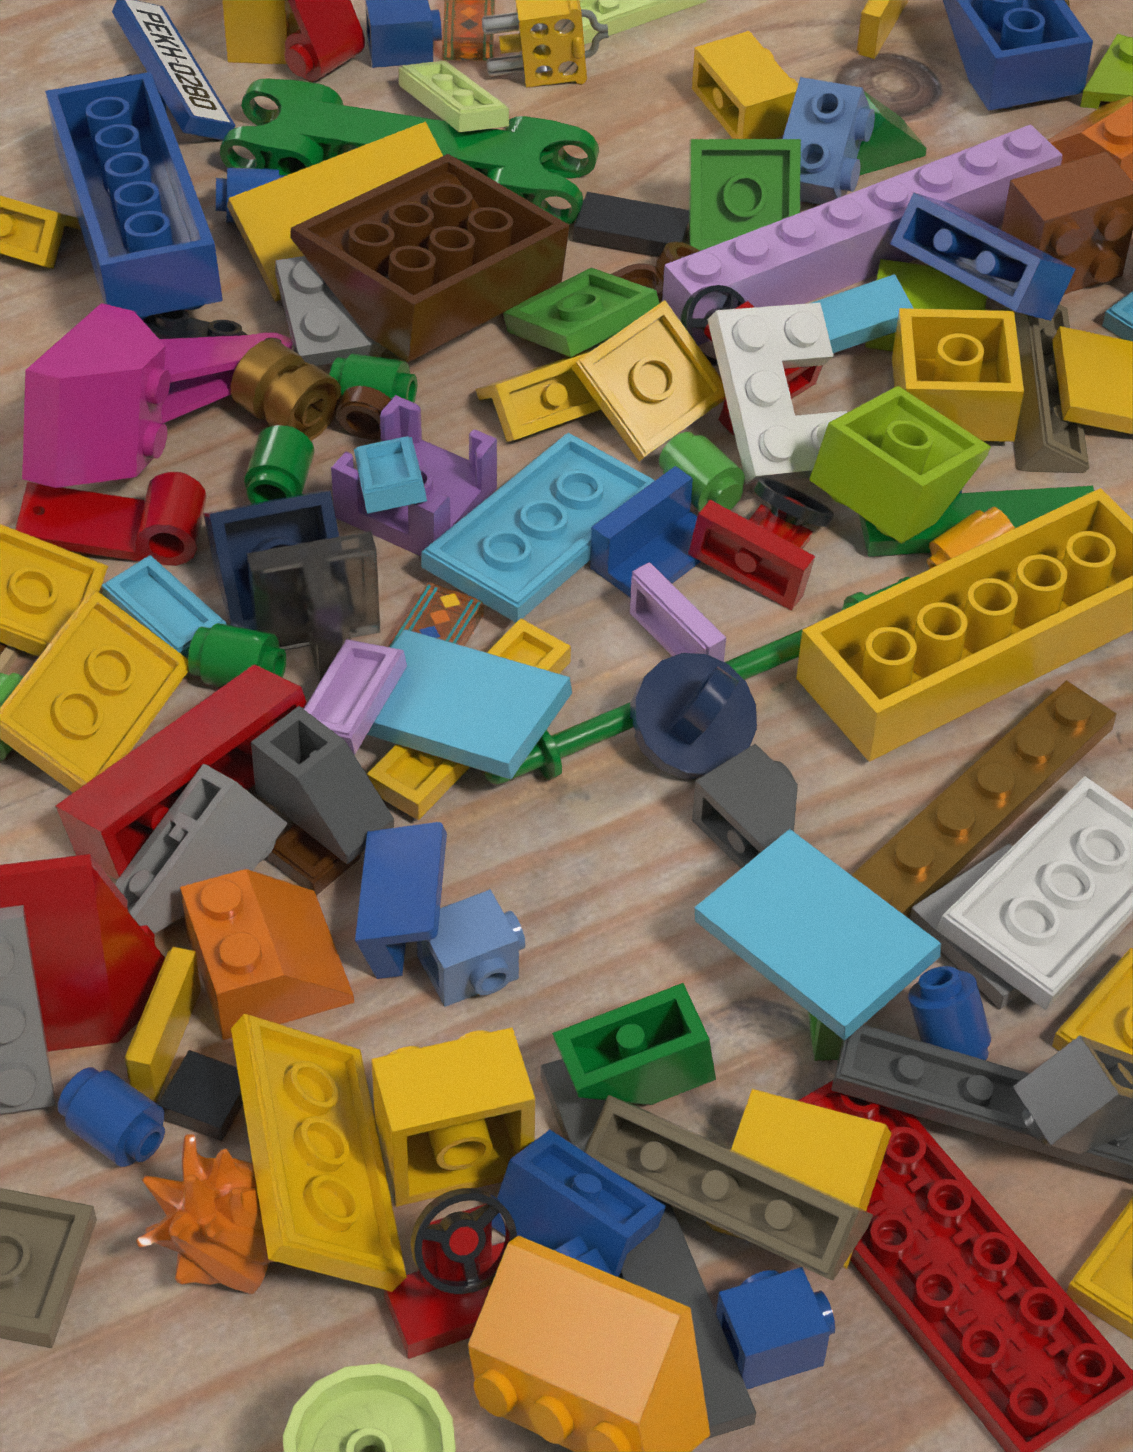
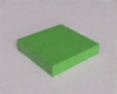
(740, 186)
(580, 311)

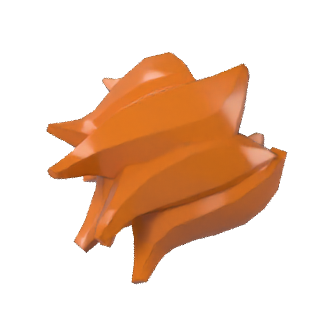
(211, 1221)

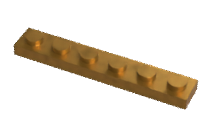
(986, 798)

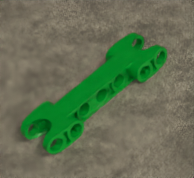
(317, 126)

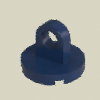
(692, 714)

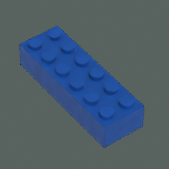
(134, 196)

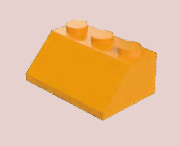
(587, 1357)

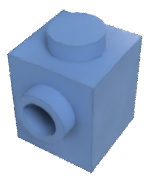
(473, 949)

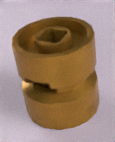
(285, 389)

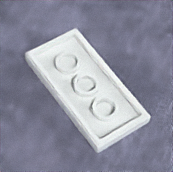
(1052, 896)

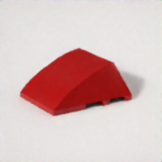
(85, 948)

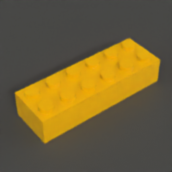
(973, 626)

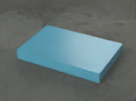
(469, 705)
(817, 933)

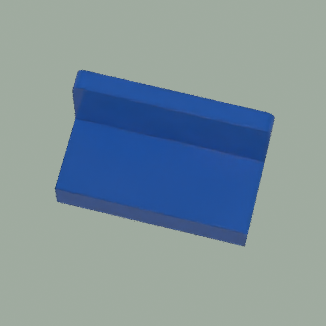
(646, 529)
(399, 893)
(565, 1193)

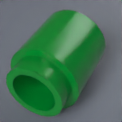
(382, 374)
(278, 464)
(227, 651)

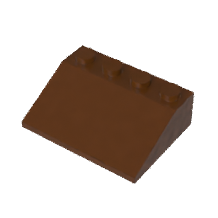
(433, 254)

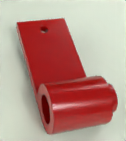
(326, 37)
(119, 526)

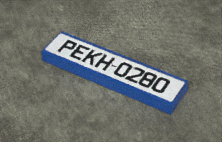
(173, 69)

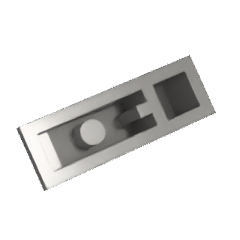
(204, 835)

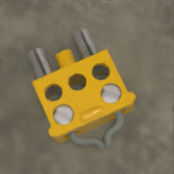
(548, 41)

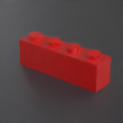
(129, 799)

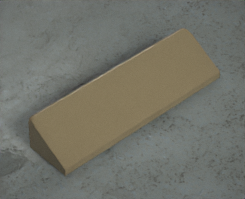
(1042, 436)
(727, 1188)

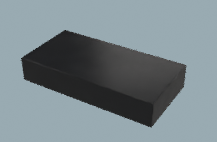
(629, 224)

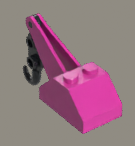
(113, 382)

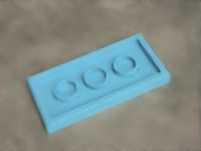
(533, 527)

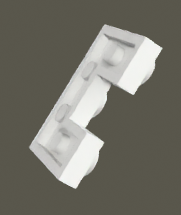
(751, 357)

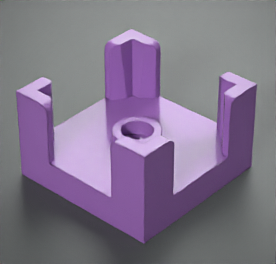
(450, 483)

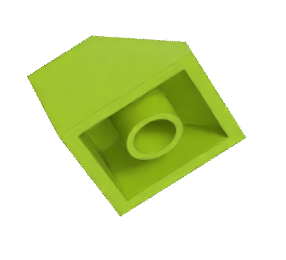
(896, 462)

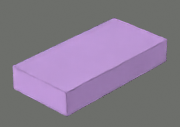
(672, 616)
(356, 689)

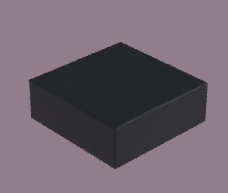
(203, 1095)

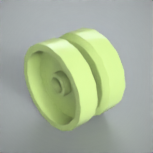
(370, 1412)

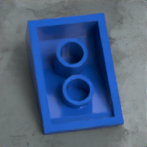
(1020, 49)

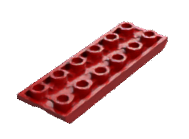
(976, 1293)

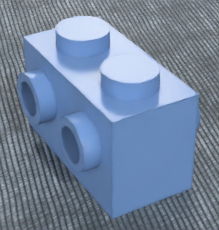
(831, 126)

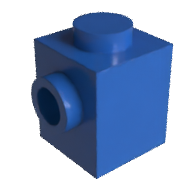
(401, 31)
(775, 1325)

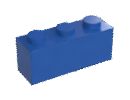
(982, 257)

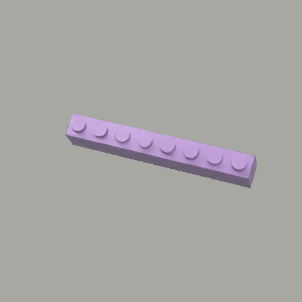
(849, 235)

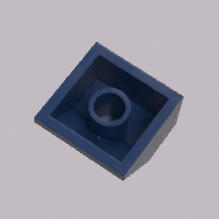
(260, 528)

